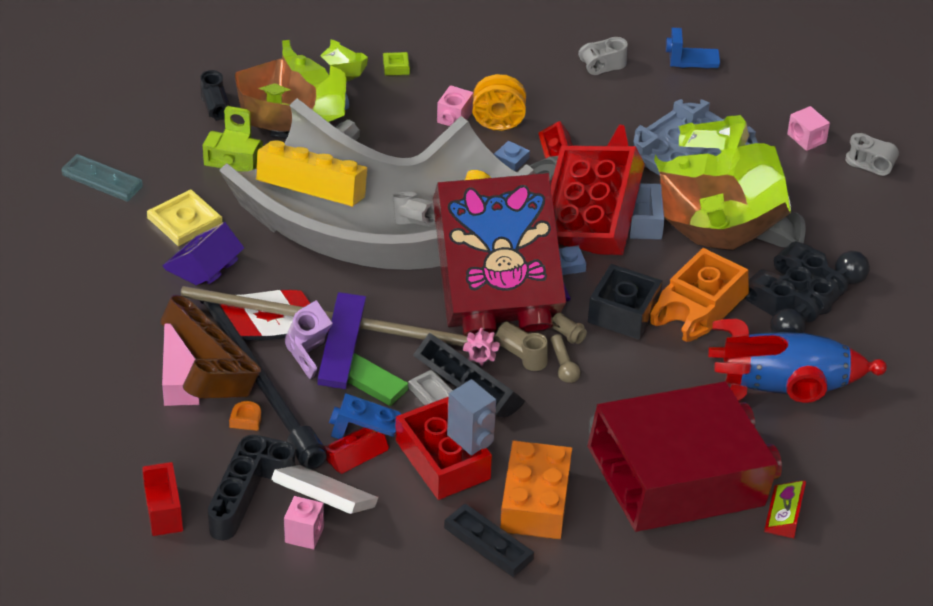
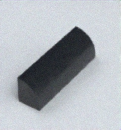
(460, 370)

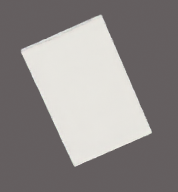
(324, 489)

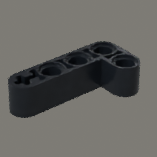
(253, 459)

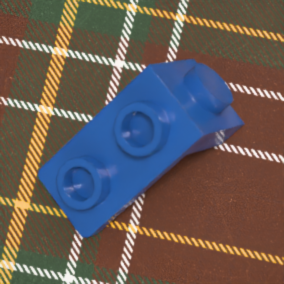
(689, 57)
(363, 414)

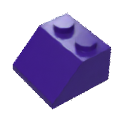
(205, 255)

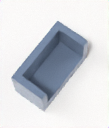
(648, 213)

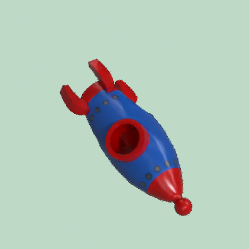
(787, 362)

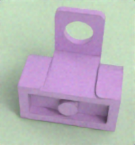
(307, 333)

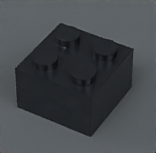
(624, 301)

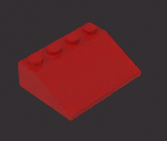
(596, 196)

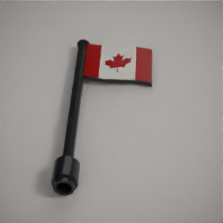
(251, 324)

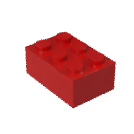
(437, 456)

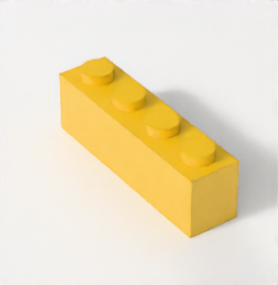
(311, 173)

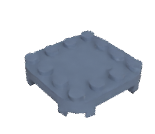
(663, 135)

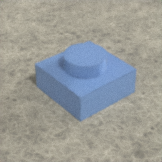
(512, 155)
(572, 260)

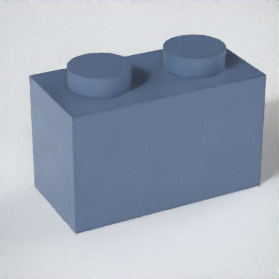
(471, 417)

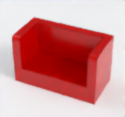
(162, 499)

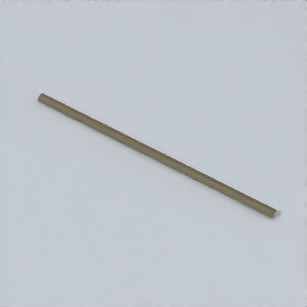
(290, 310)

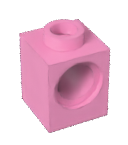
(453, 104)
(808, 128)
(304, 522)

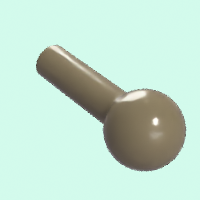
(568, 370)

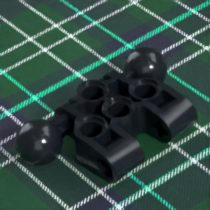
(806, 285)

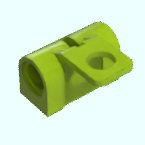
(233, 145)

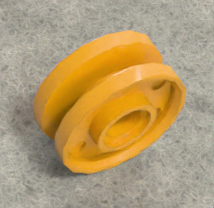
(499, 102)

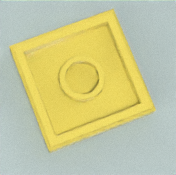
(184, 217)

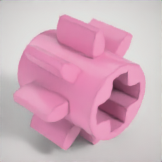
(481, 346)

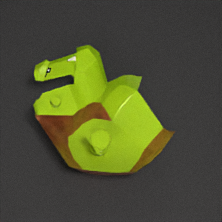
(274, 85)
(724, 196)

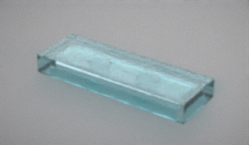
(102, 177)

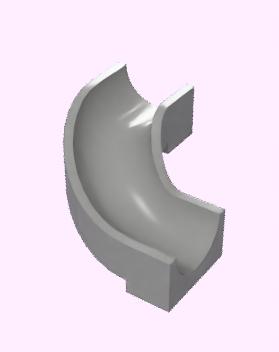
(368, 229)

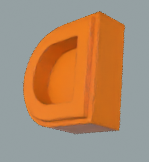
(246, 416)

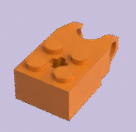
(701, 294)

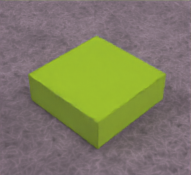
(396, 63)

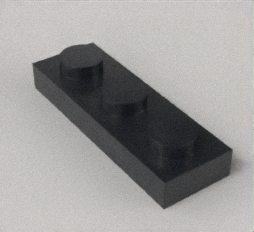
(489, 540)

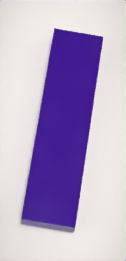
(341, 340)

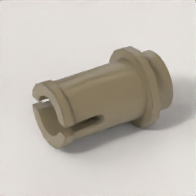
(573, 331)

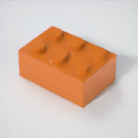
(536, 489)

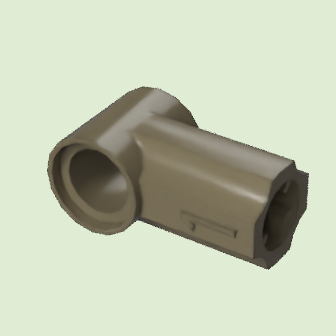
(529, 347)

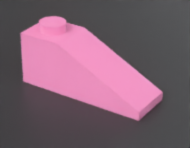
(176, 366)

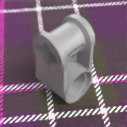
(606, 55)
(872, 155)

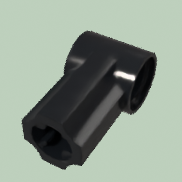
(214, 94)

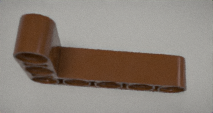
(220, 364)

